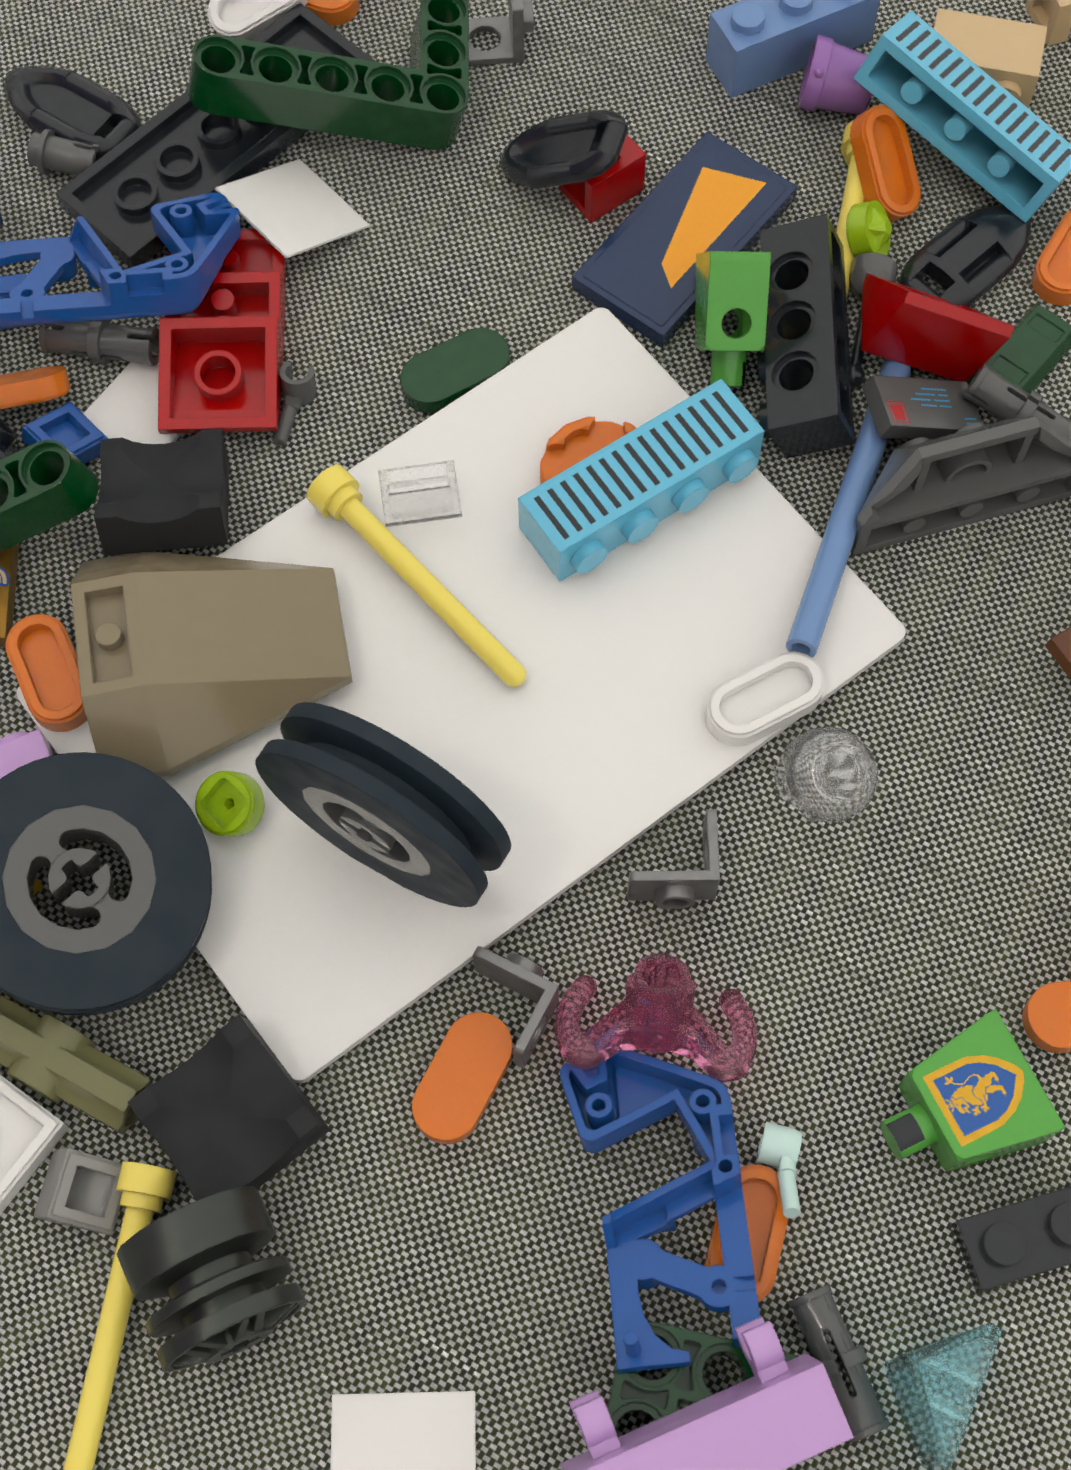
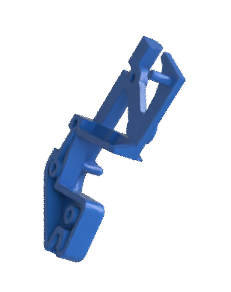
(194, 230)
(617, 1102)

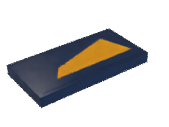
(702, 205)

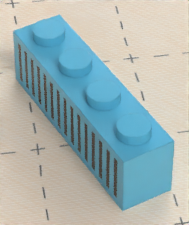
(966, 115)
(640, 480)

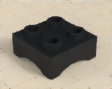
(163, 494)
(229, 1113)

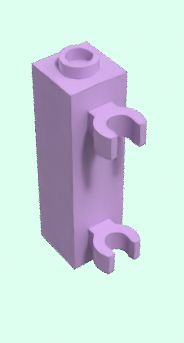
(755, 1425)

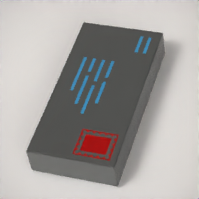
(918, 407)

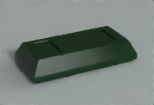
(1033, 349)

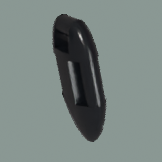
(70, 106)
(565, 149)
(969, 255)

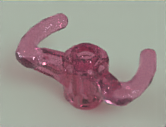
(657, 1019)

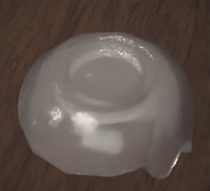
(826, 774)

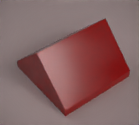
(927, 330)

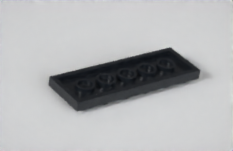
(187, 153)

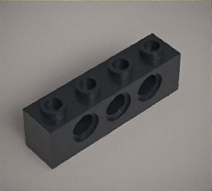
(806, 340)

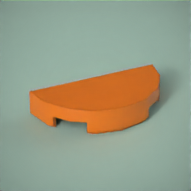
(578, 441)

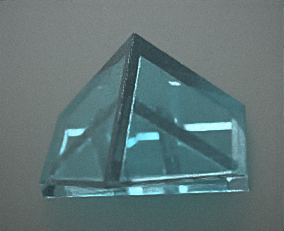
(939, 1390)

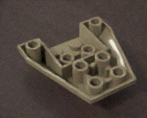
(200, 651)

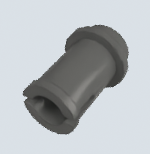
(59, 154)

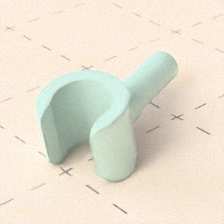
(781, 1149)

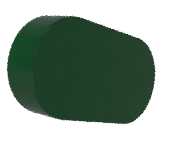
(453, 369)

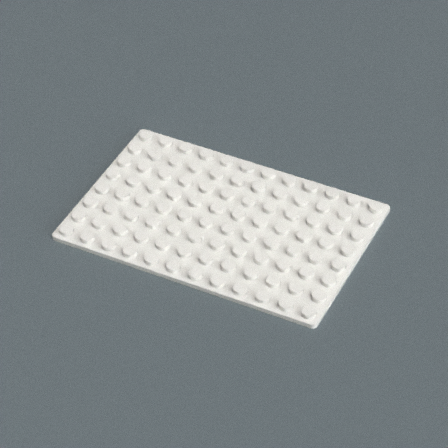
(568, 761)

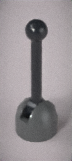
(877, 265)

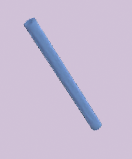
(840, 531)

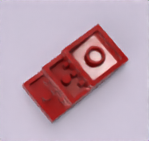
(227, 354)

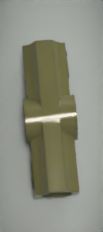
(67, 1067)

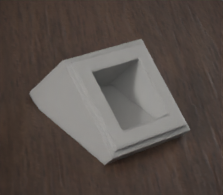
(80, 1191)

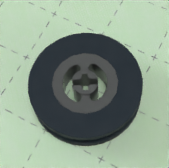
(384, 803)
(137, 939)

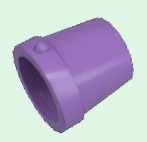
(830, 81)

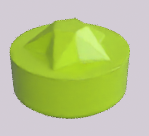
(868, 228)
(229, 803)

